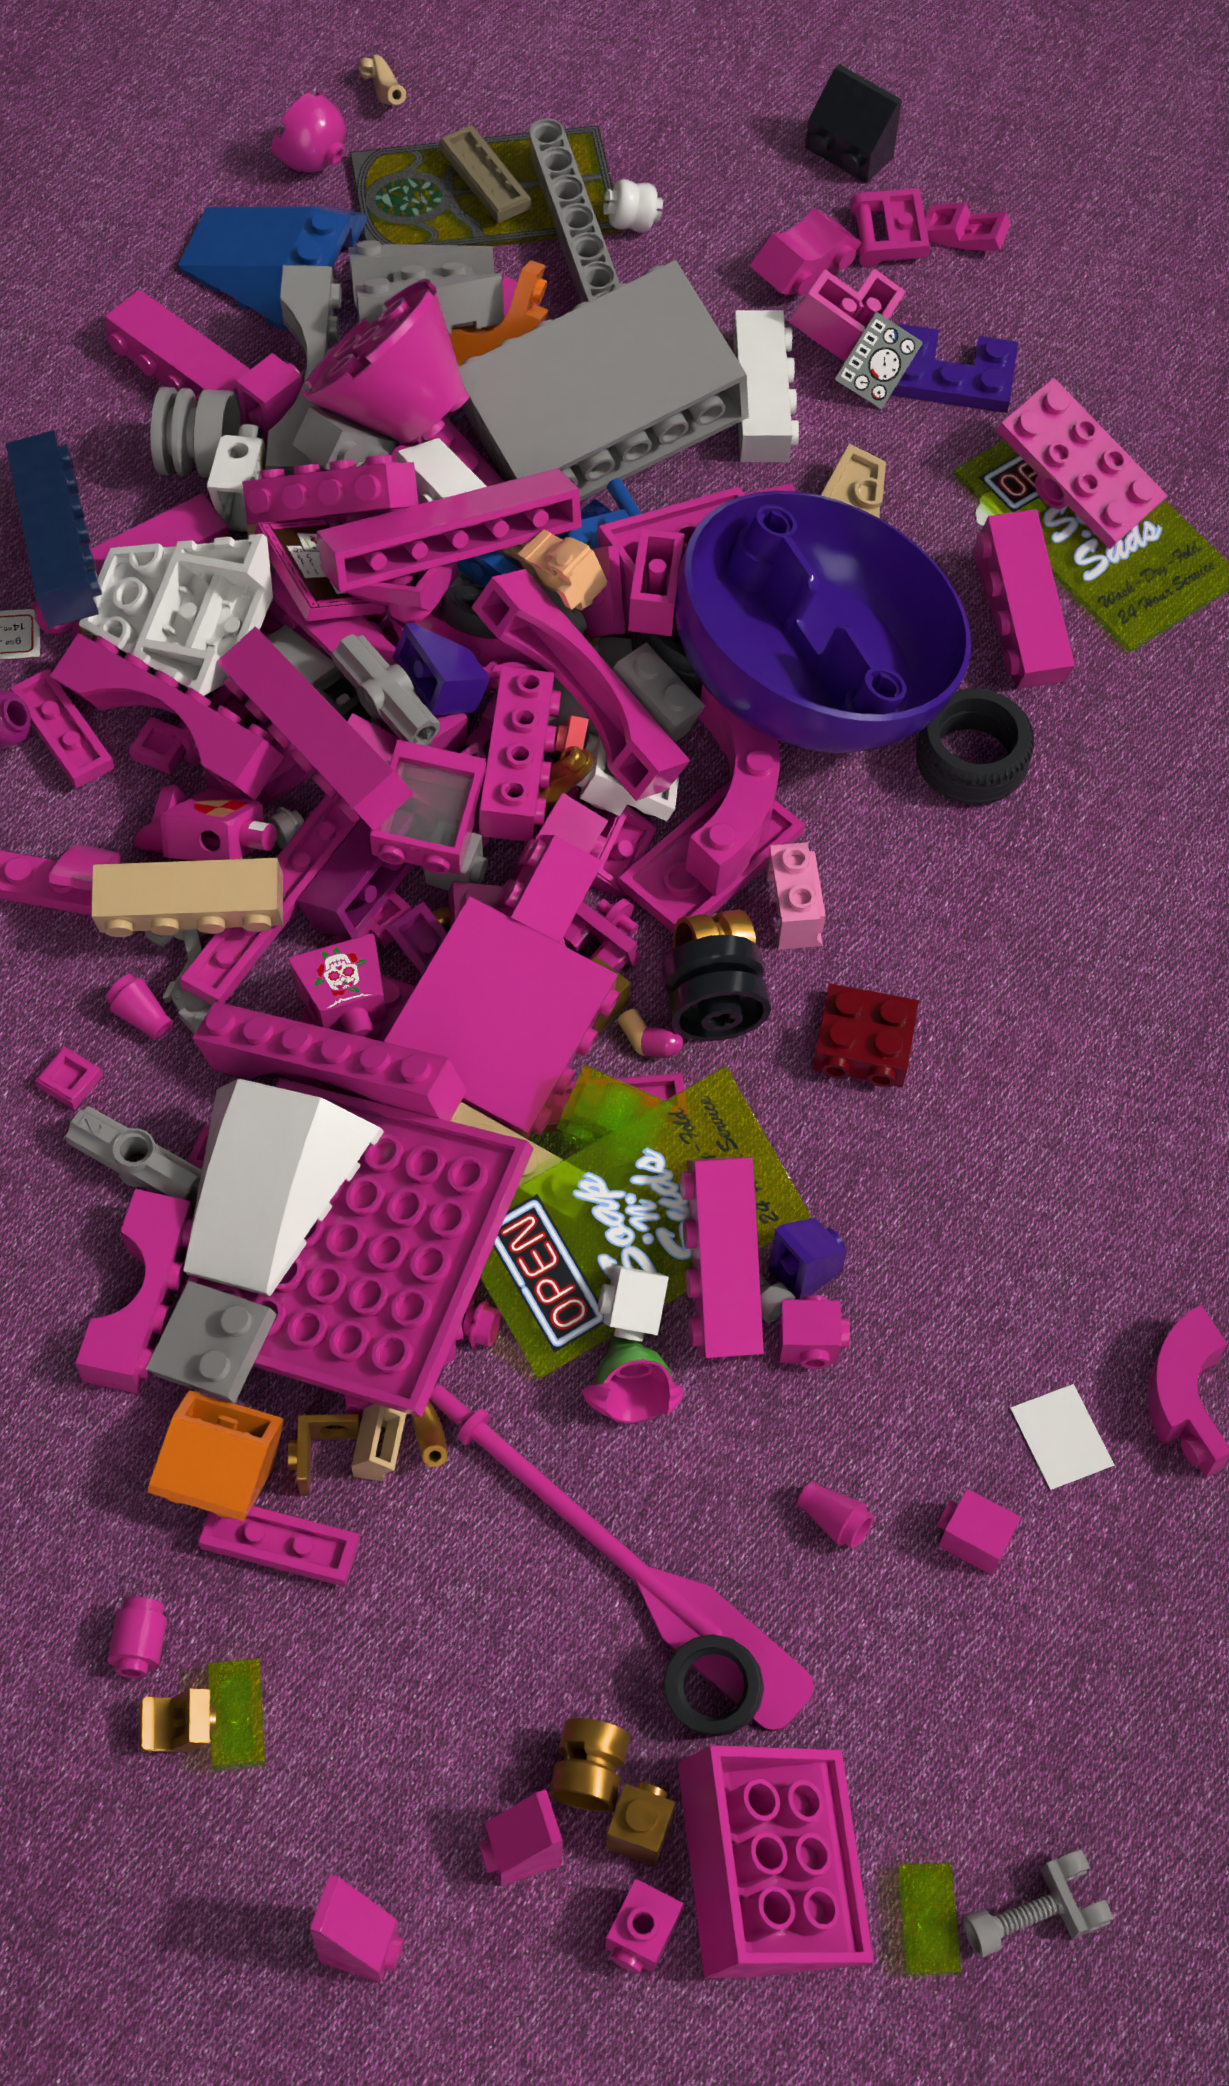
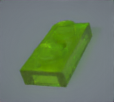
(239, 1708)
(928, 1920)

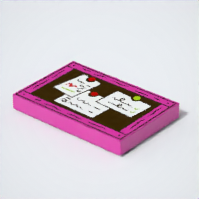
(297, 561)

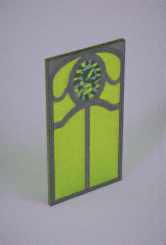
(422, 200)

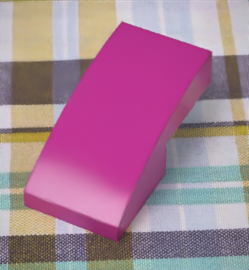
(957, 228)
(76, 866)

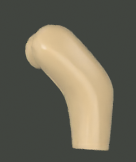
(385, 83)

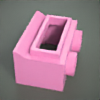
(798, 895)

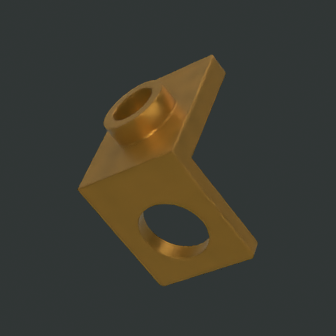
(312, 1428)

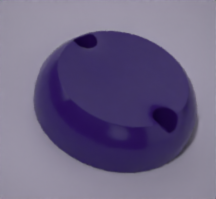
(819, 622)

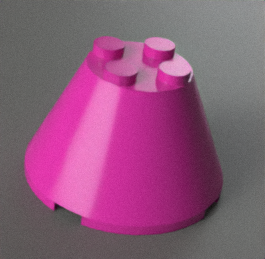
(394, 372)

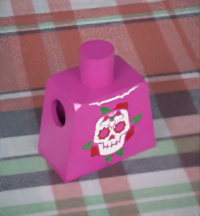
(342, 985)

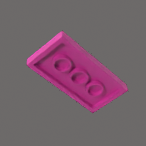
(671, 892)

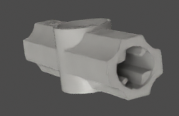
(385, 691)
(114, 1144)

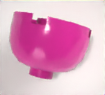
(312, 135)

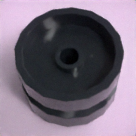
(716, 988)

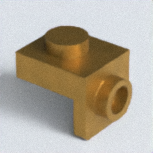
(176, 1722)

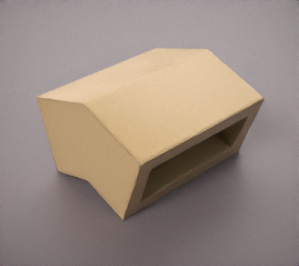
(364, 1462)

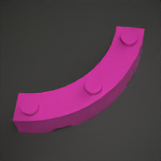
(740, 824)

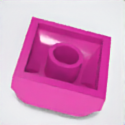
(408, 596)

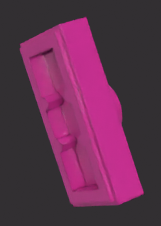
(606, 612)

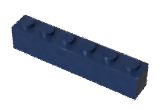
(54, 529)

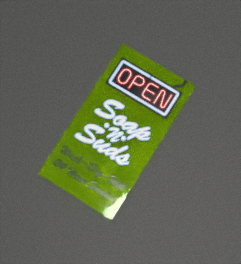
(1135, 587)
(623, 1209)

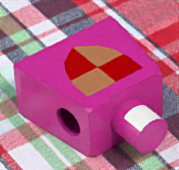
(215, 827)

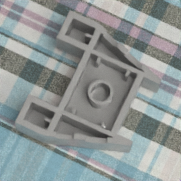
(462, 275)

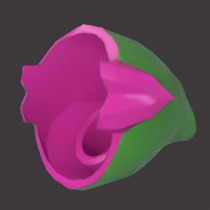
(632, 1384)

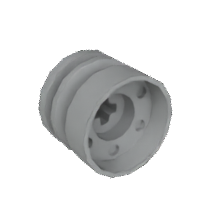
(190, 431)

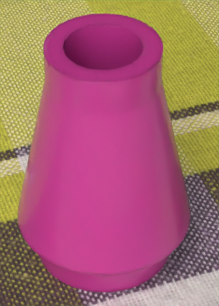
(137, 1005)
(838, 1515)

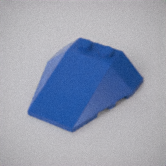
(247, 246)

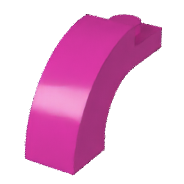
(1174, 1395)

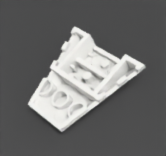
(183, 604)
(267, 1180)

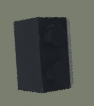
(854, 124)

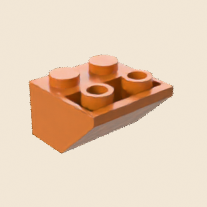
(216, 1456)

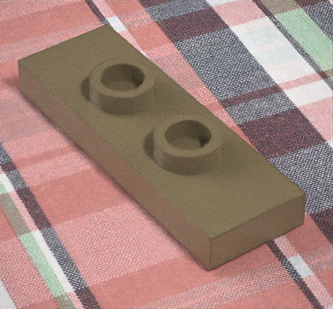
(484, 174)

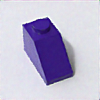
(441, 671)
(806, 1256)

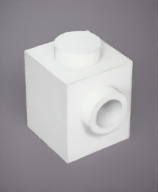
(633, 1302)

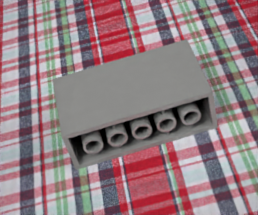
(607, 385)

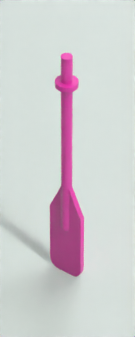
(675, 1603)

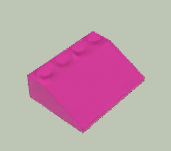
(773, 1861)

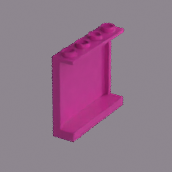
(506, 1014)

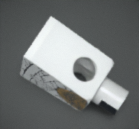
(236, 461)

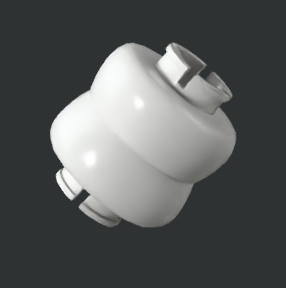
(632, 205)

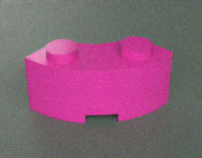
(799, 255)

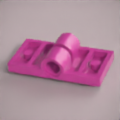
(1080, 464)

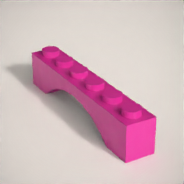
(633, 741)
(226, 749)
(259, 1044)

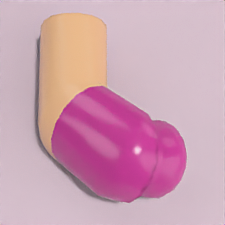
(649, 1040)

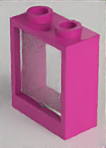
(440, 815)

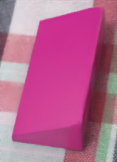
(625, 844)

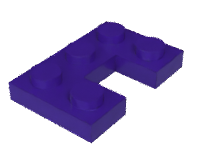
(978, 386)

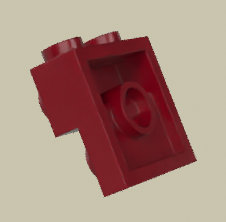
(866, 1036)

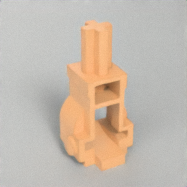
(562, 567)

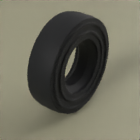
(458, 613)

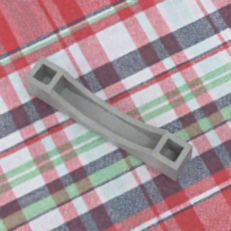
(307, 310)

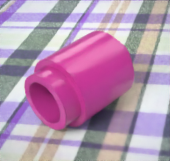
(137, 1637)

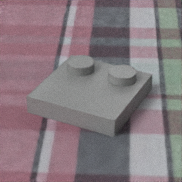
(211, 1341)

